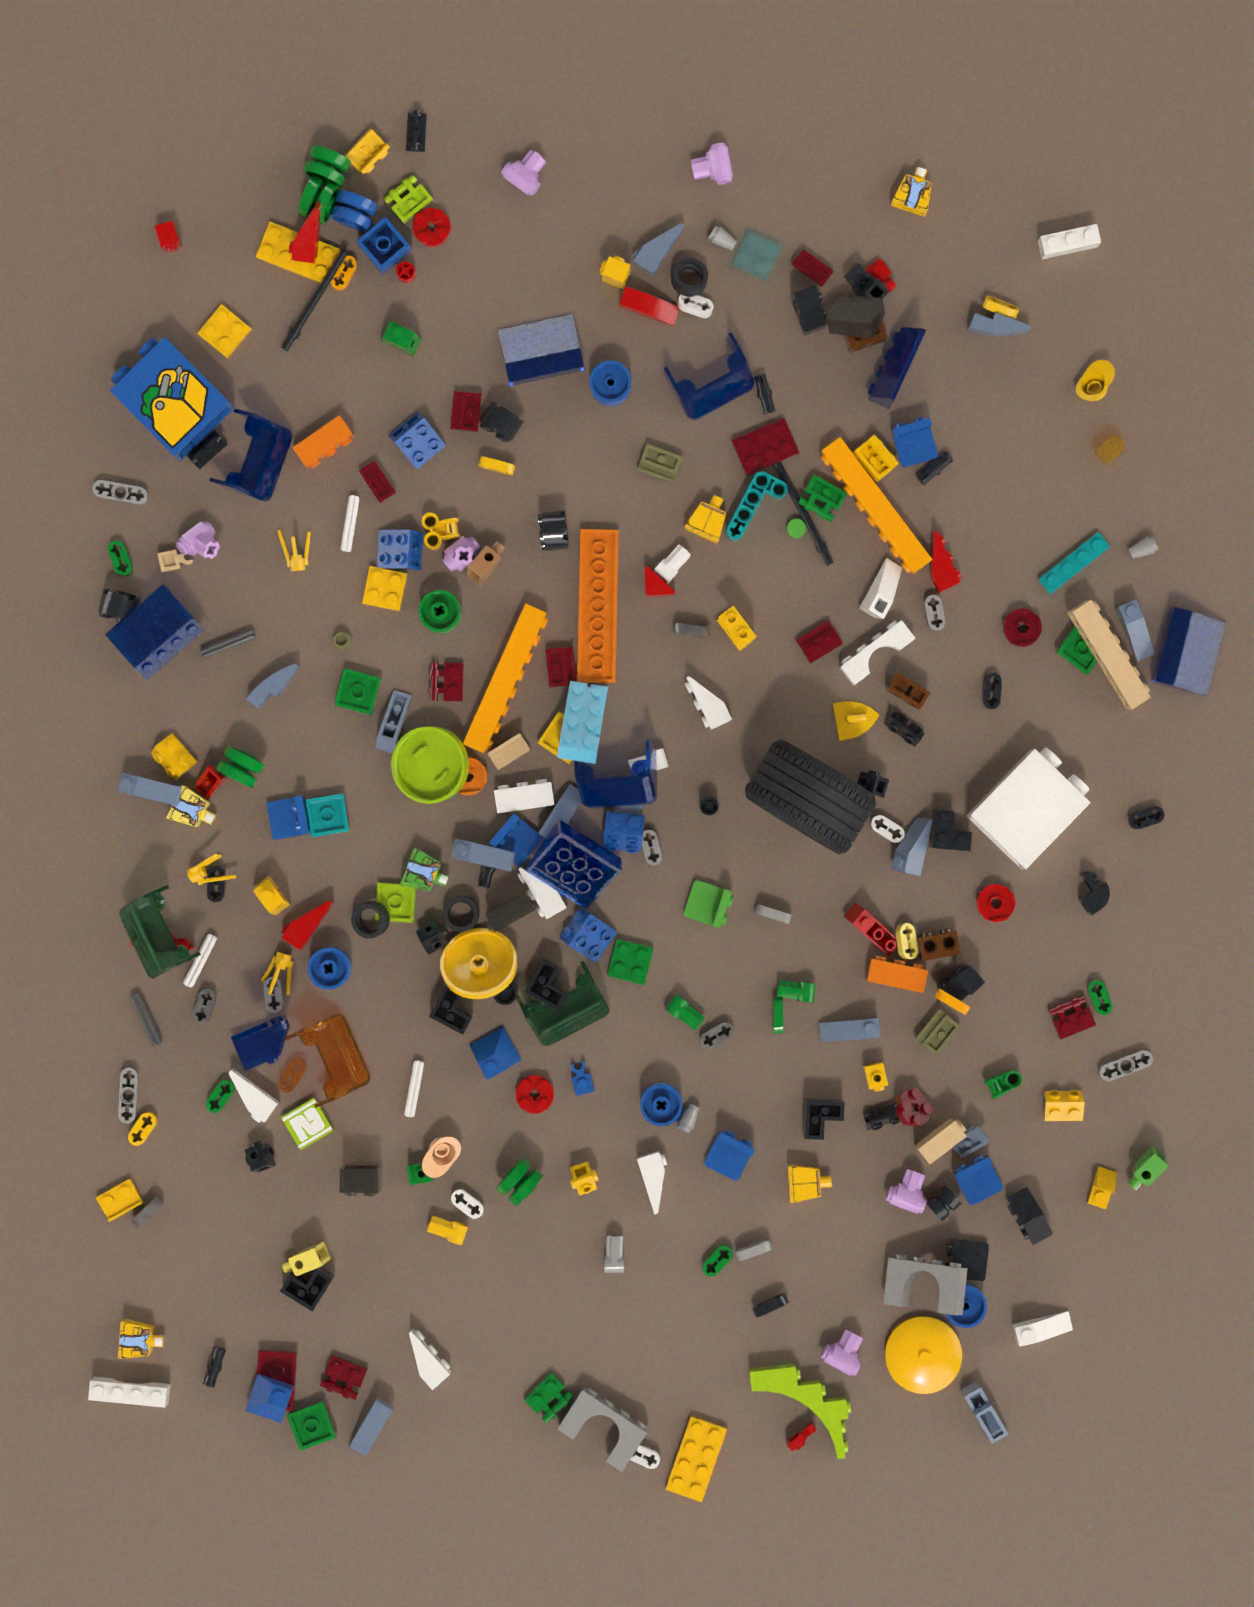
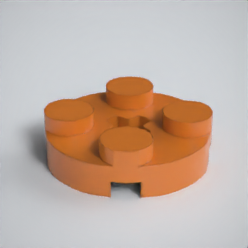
(479, 780)

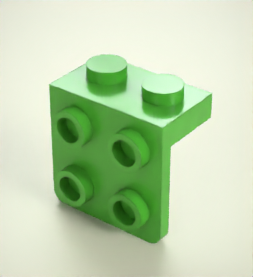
(708, 904)

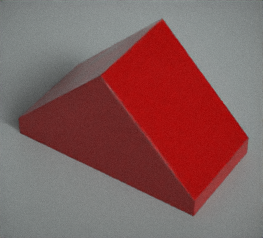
(655, 585)
(210, 782)

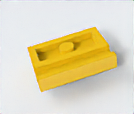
(119, 1200)

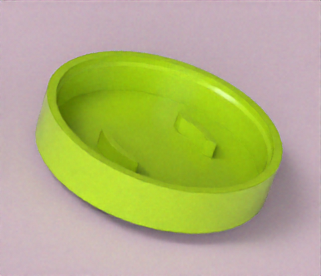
(430, 764)

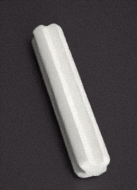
(350, 522)
(199, 962)
(414, 1087)

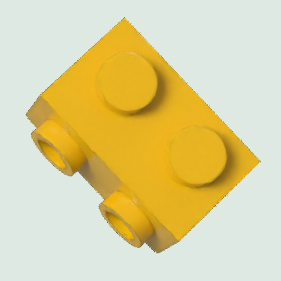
(367, 152)
(875, 458)
(173, 757)
(1063, 1105)

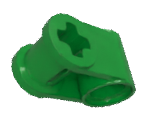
(1002, 1083)

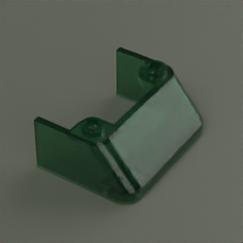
(151, 935)
(580, 1010)

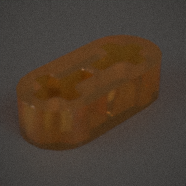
(289, 1072)

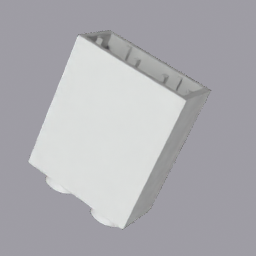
(1030, 807)

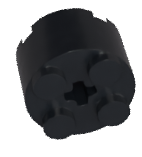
(501, 422)
(553, 531)
(117, 604)

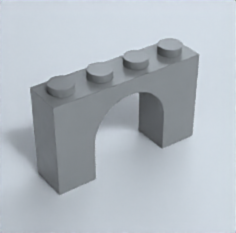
(949, 1277)
(630, 1432)

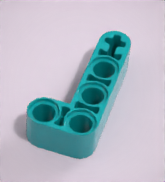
(751, 508)

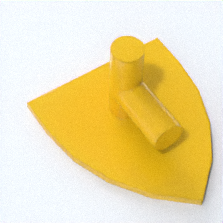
(853, 719)

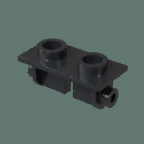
(416, 131)
(207, 450)
(897, 724)
(877, 1120)

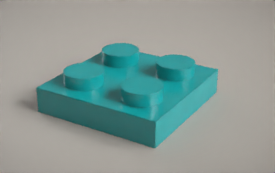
(327, 815)

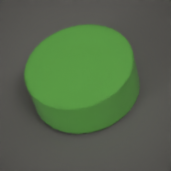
(796, 528)

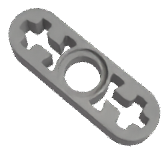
(135, 489)
(1137, 1055)
(132, 1109)

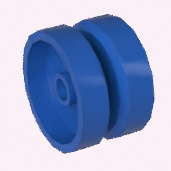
(353, 210)
(613, 394)
(341, 968)
(661, 1115)
(974, 1311)

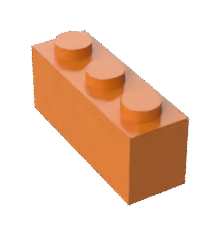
(323, 442)
(897, 974)

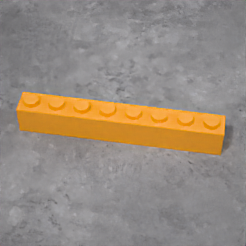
(875, 505)
(505, 678)

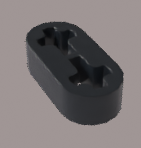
(996, 692)
(1144, 813)
(221, 884)
(770, 1305)

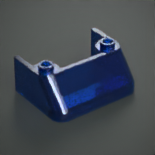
(717, 393)
(263, 459)
(619, 791)
(262, 1042)

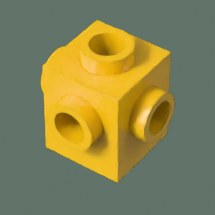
(583, 1178)

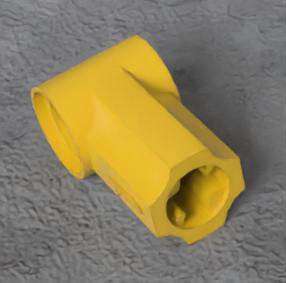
(452, 1231)

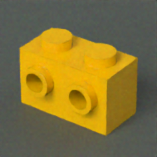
(615, 272)

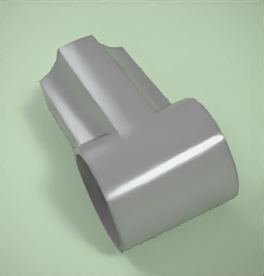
(614, 1254)

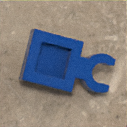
(581, 1082)

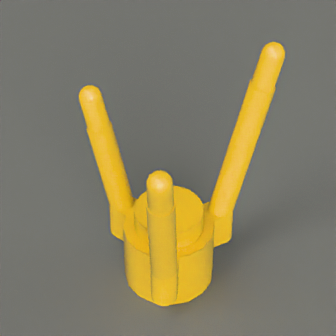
(296, 562)
(198, 872)
(280, 961)

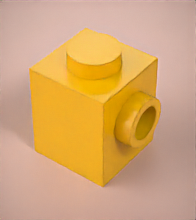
(875, 1076)

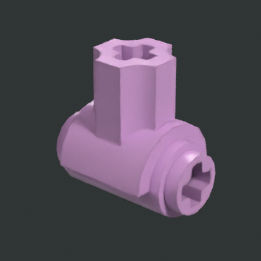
(714, 165)
(525, 173)
(199, 540)
(461, 553)
(908, 1193)
(843, 1354)

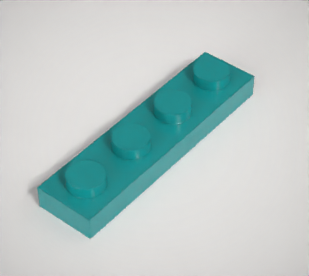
(1074, 563)

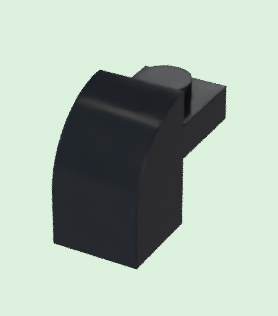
(864, 284)
(1098, 894)

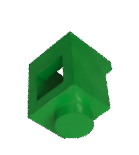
(413, 1176)

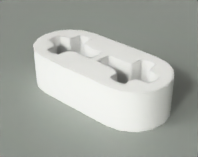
(695, 305)
(885, 833)
(470, 1200)
(644, 1450)

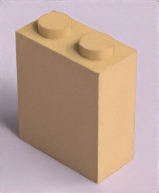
(941, 1140)

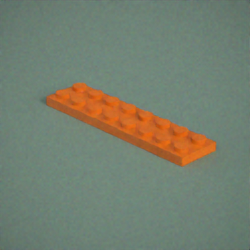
(597, 606)

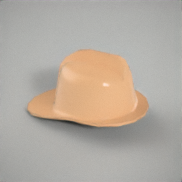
(441, 1156)

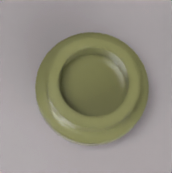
(341, 640)

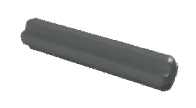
(228, 643)
(146, 1019)

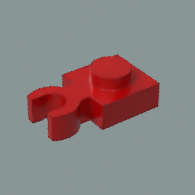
(798, 1440)

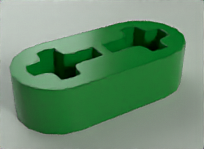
(116, 560)
(1103, 995)
(777, 1015)
(217, 1093)
(720, 1263)

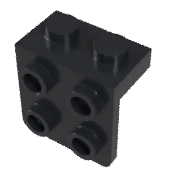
(971, 1256)

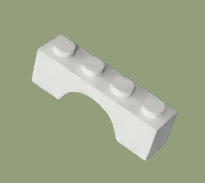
(896, 637)
(129, 1393)

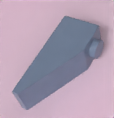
(655, 251)
(1135, 629)
(393, 722)
(149, 789)
(912, 849)
(482, 855)
(849, 1029)

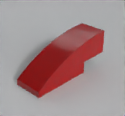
(649, 306)

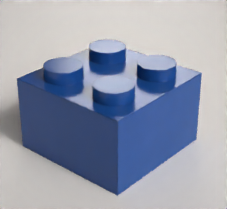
(384, 245)

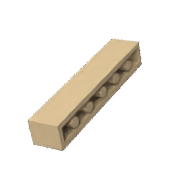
(1109, 654)

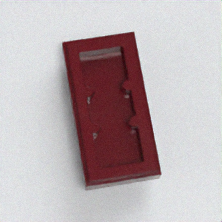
(812, 268)
(377, 482)

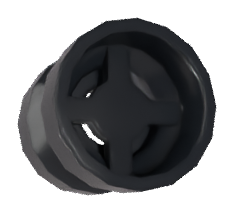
(709, 805)

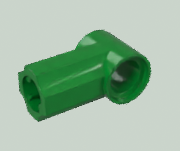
(801, 991)
(681, 1010)

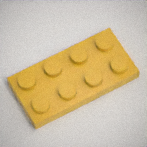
(275, 250)
(696, 1458)

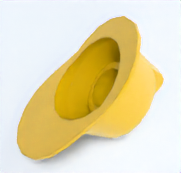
(1095, 381)

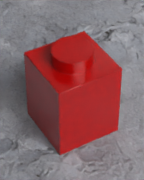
(168, 236)

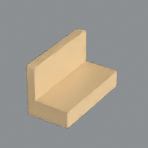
(509, 751)

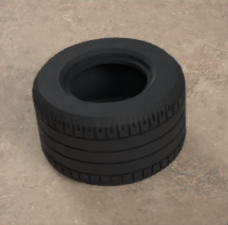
(810, 796)

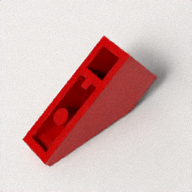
(305, 244)
(302, 929)

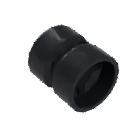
(508, 995)
(943, 1203)

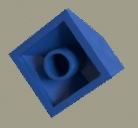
(495, 1053)
(269, 1398)

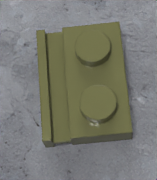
(659, 463)
(937, 1032)

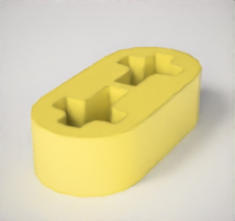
(906, 941)

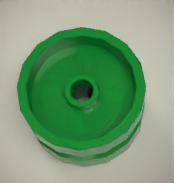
(327, 165)
(317, 192)
(432, 603)
(240, 766)
(522, 1184)

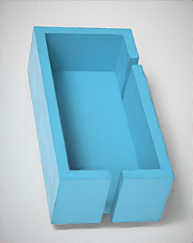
(582, 722)

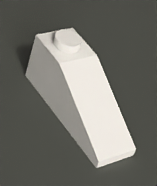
(256, 1100)
(653, 1174)
(1041, 1328)

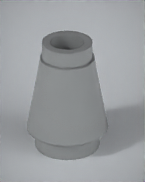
(721, 238)
(1144, 547)
(688, 1118)

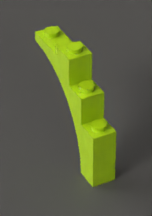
(831, 1411)

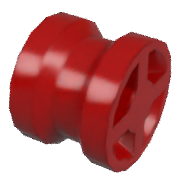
(403, 269)

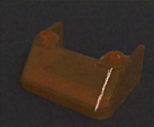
(338, 1054)

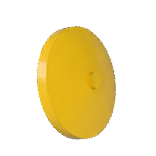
(478, 963)
(923, 1354)

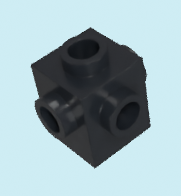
(873, 783)
(432, 937)
(260, 1157)

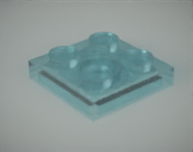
(757, 256)

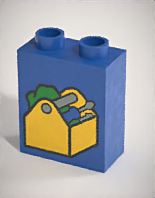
(170, 397)

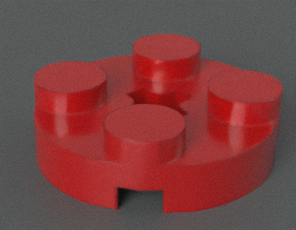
(424, 235)
(1004, 909)
(543, 1087)

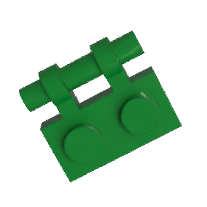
(825, 493)
(544, 1393)

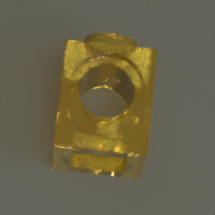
(1110, 449)

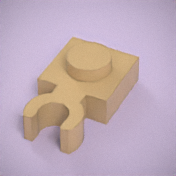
(171, 561)

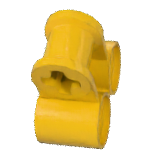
(440, 530)

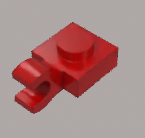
(882, 273)

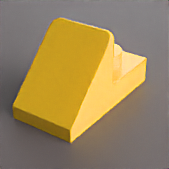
(1102, 1187)

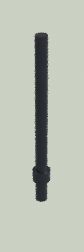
(294, 332)
(821, 546)

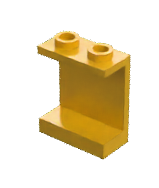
(736, 628)

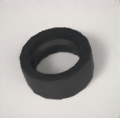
(690, 264)
(475, 913)
(358, 926)

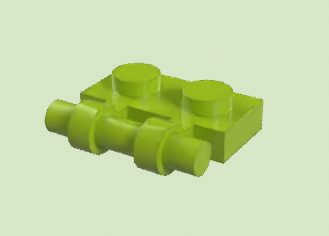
(412, 202)

